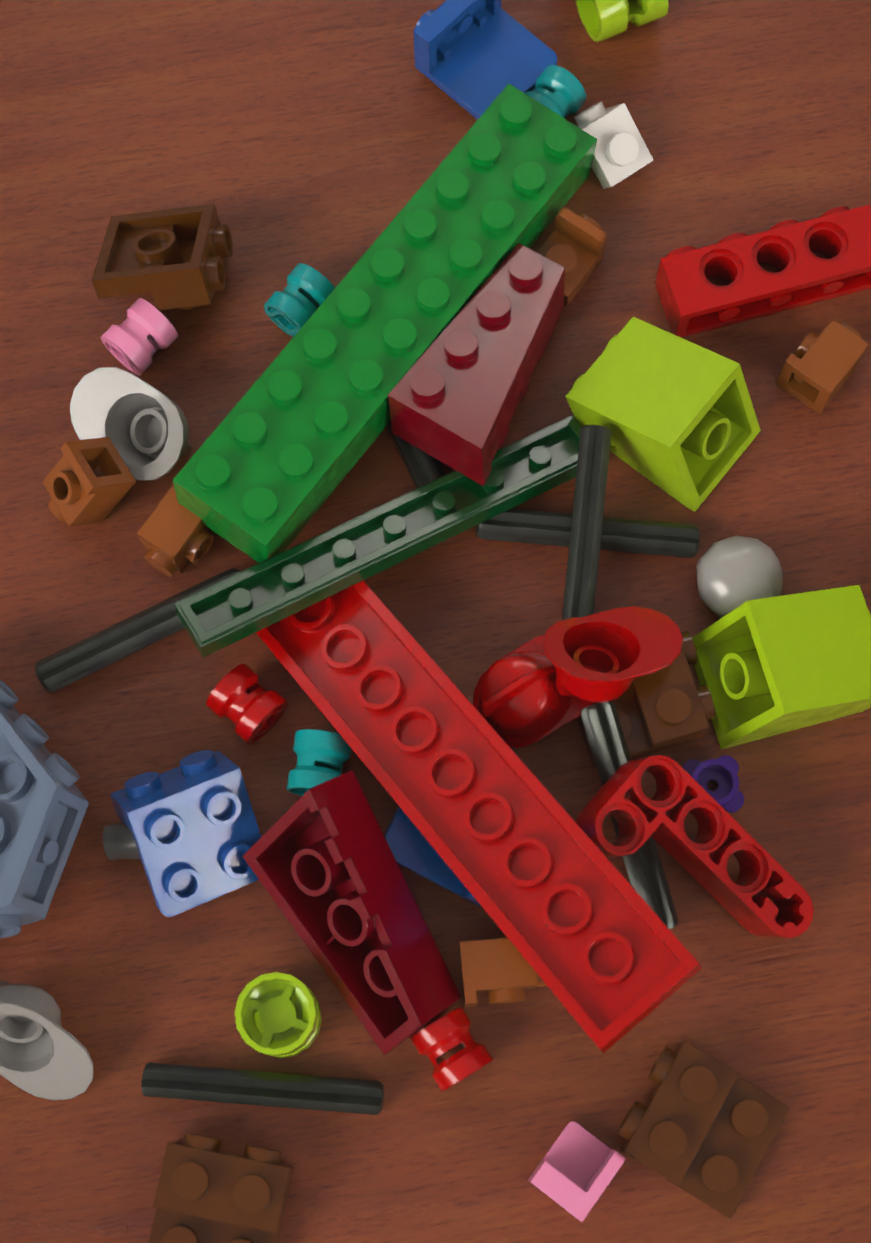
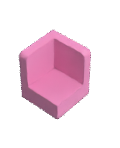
(576, 1170)

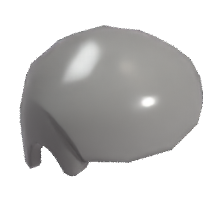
(737, 572)

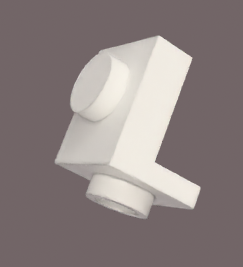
(619, 143)

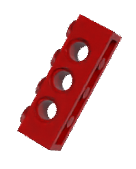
(699, 306)

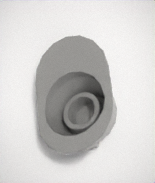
(136, 417)
(36, 1049)

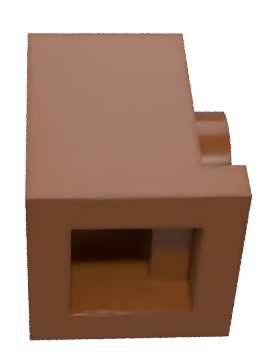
(822, 364)
(76, 491)
(174, 536)
(495, 970)

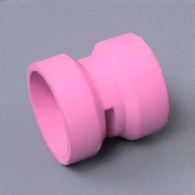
(139, 336)

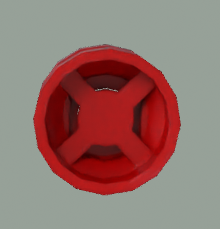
(246, 703)
(445, 1036)

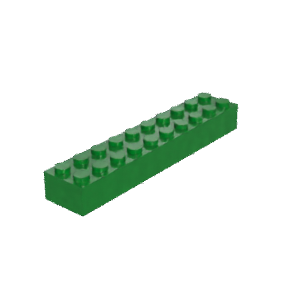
(331, 383)

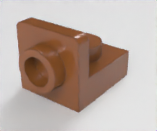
(577, 246)

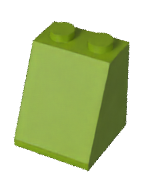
(670, 409)
(786, 663)

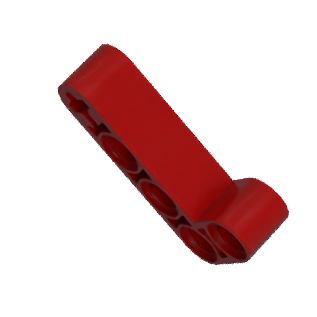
(708, 854)

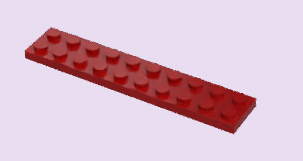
(484, 813)

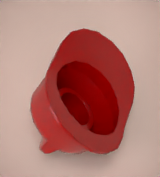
(606, 651)
(521, 696)

